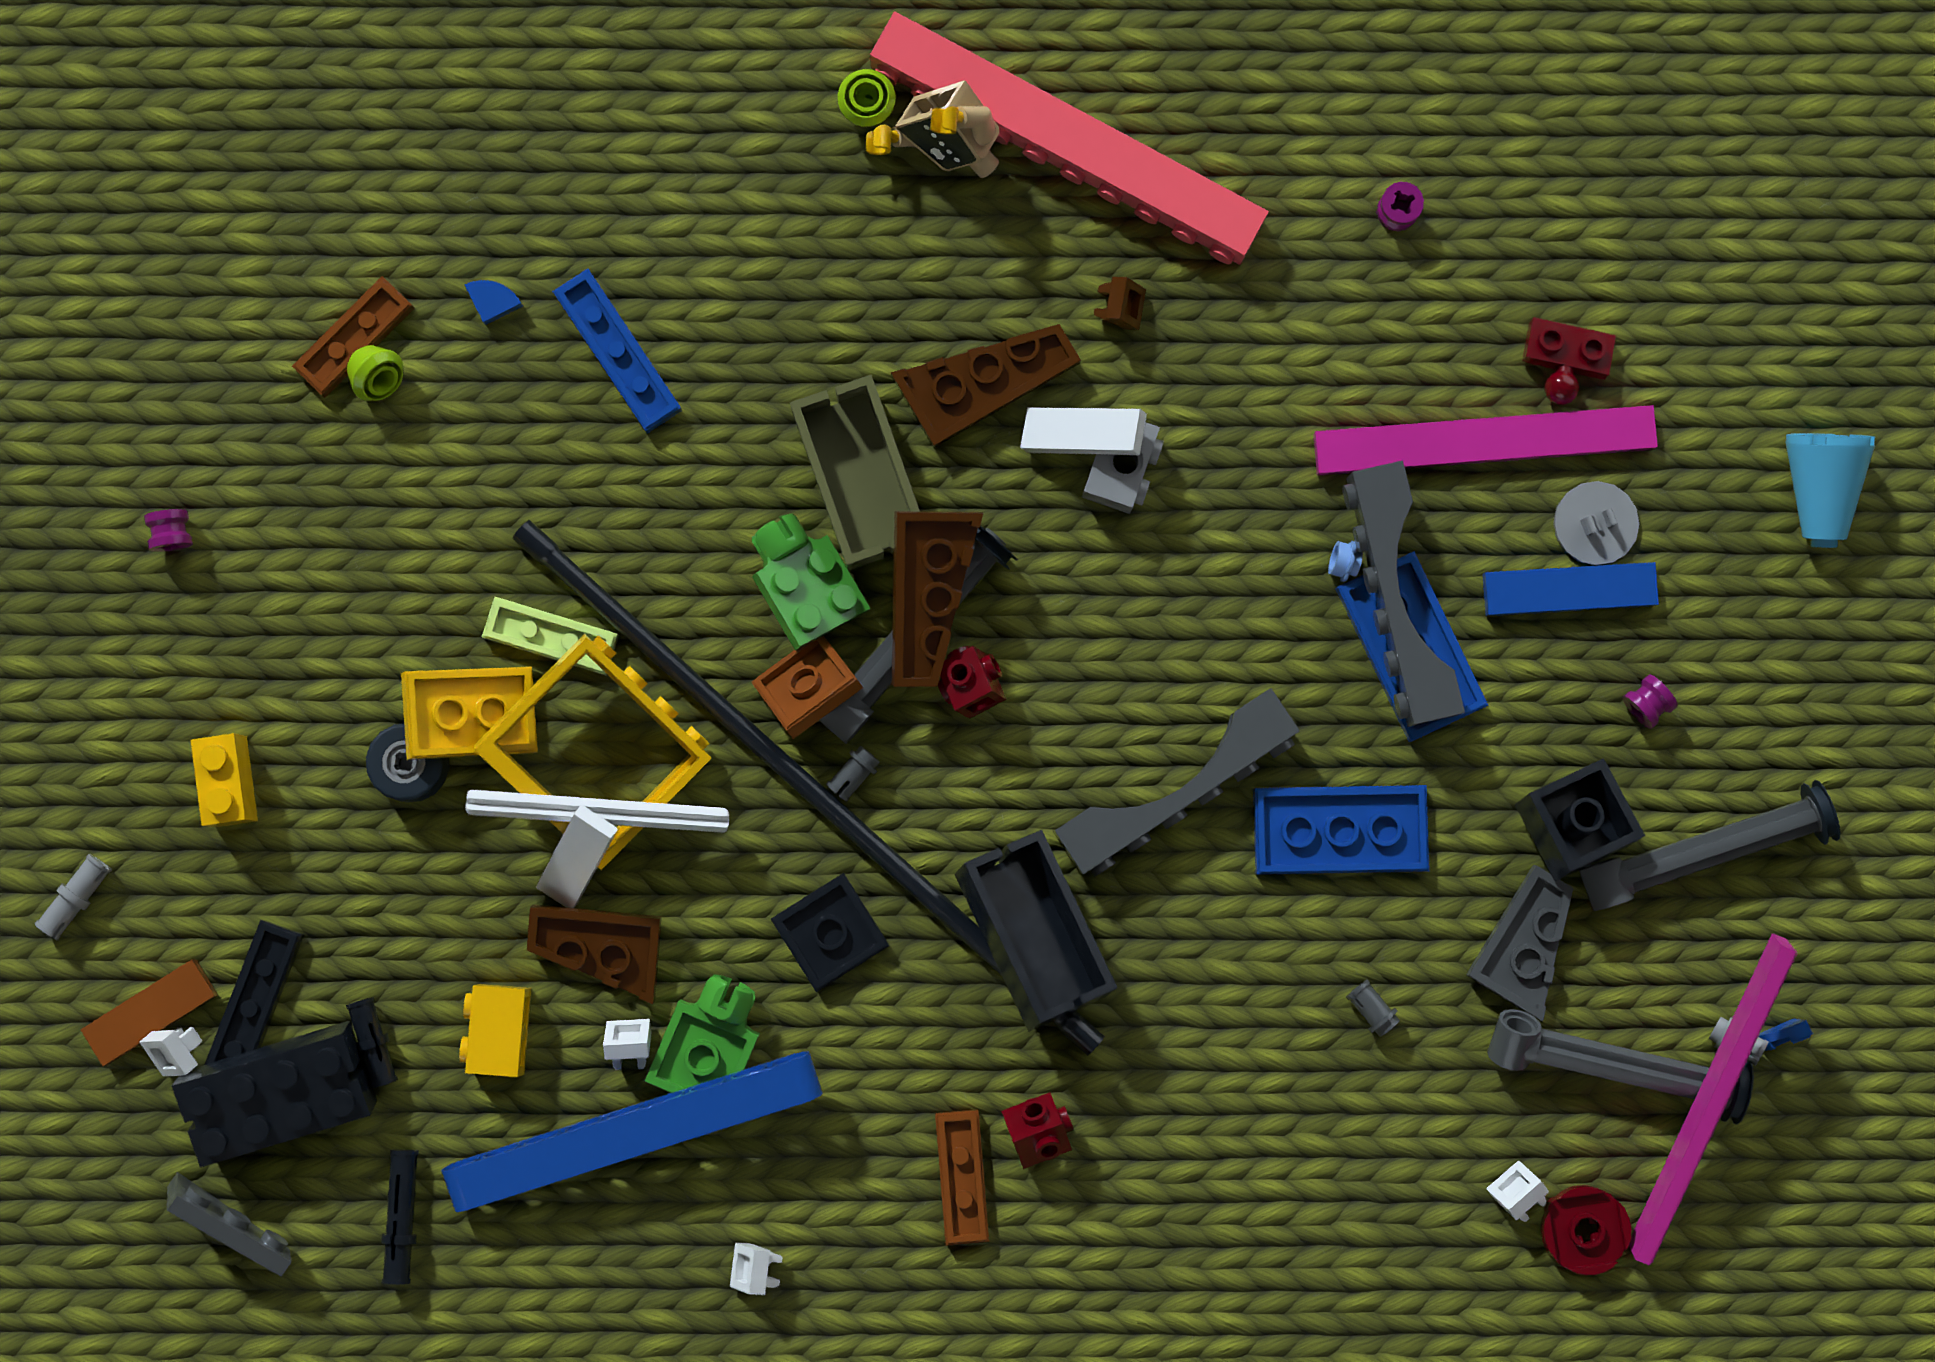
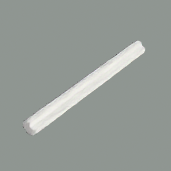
(614, 811)

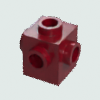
(971, 681)
(1038, 1129)

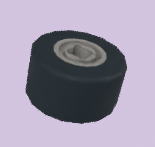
(405, 781)

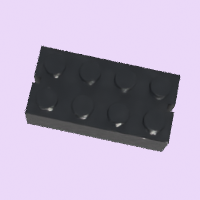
(1035, 930)
(274, 1094)

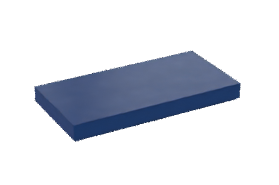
(1431, 626)
(1341, 829)

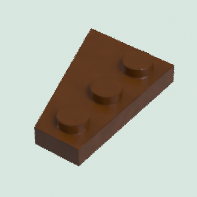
(603, 944)

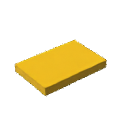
(455, 709)

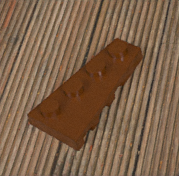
(971, 386)
(928, 579)

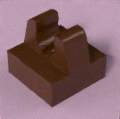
(1124, 303)

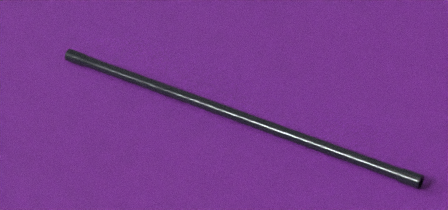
(547, 553)

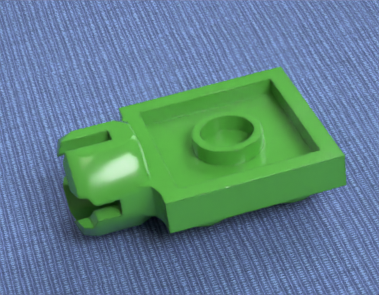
(805, 581)
(705, 1038)

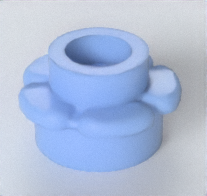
(1345, 560)

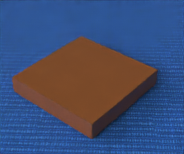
(806, 685)

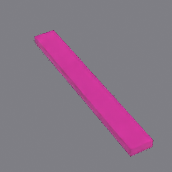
(1486, 439)
(1712, 1098)

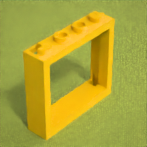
(632, 684)

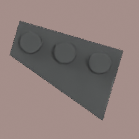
(1524, 943)
(226, 1225)

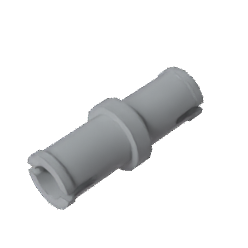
(73, 897)

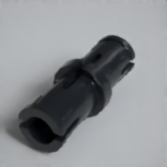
(372, 1042)

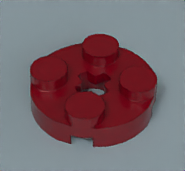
(1605, 1245)

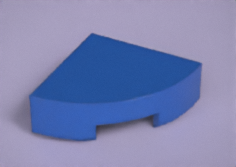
(492, 299)
(1793, 1030)

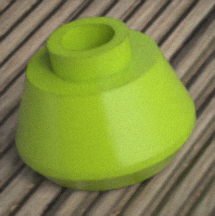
(866, 97)
(374, 372)

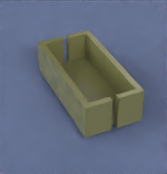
(855, 468)

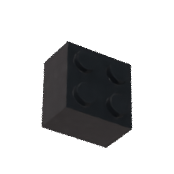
(1579, 819)

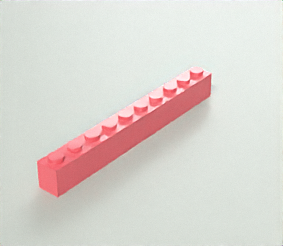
(1075, 142)

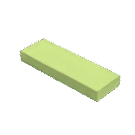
(541, 632)

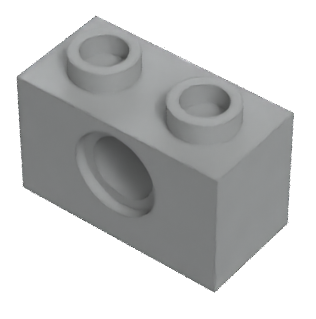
(1122, 490)

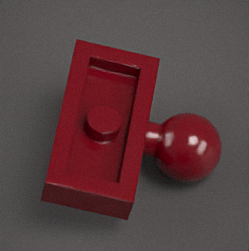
(1568, 351)

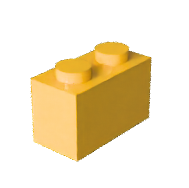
(224, 780)
(496, 1030)

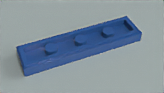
(617, 350)
(1570, 589)

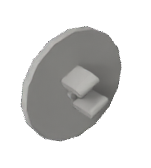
(1596, 523)

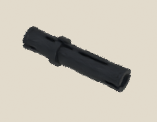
(400, 1217)

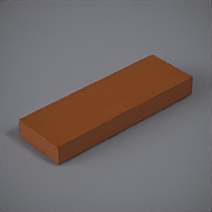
(361, 325)
(149, 1011)
(962, 1177)

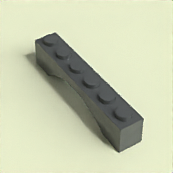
(1424, 681)
(1250, 733)

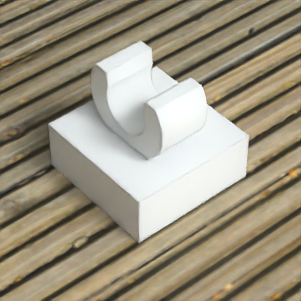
(627, 1041)
(172, 1050)
(1518, 1191)
(751, 1269)

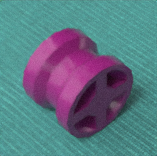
(1394, 213)
(168, 530)
(1650, 701)

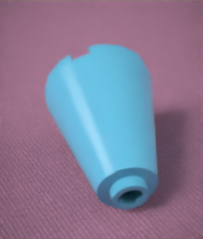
(1828, 482)

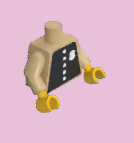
(947, 127)

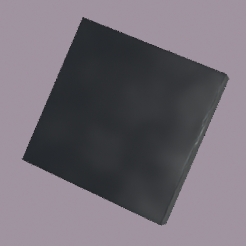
(830, 932)

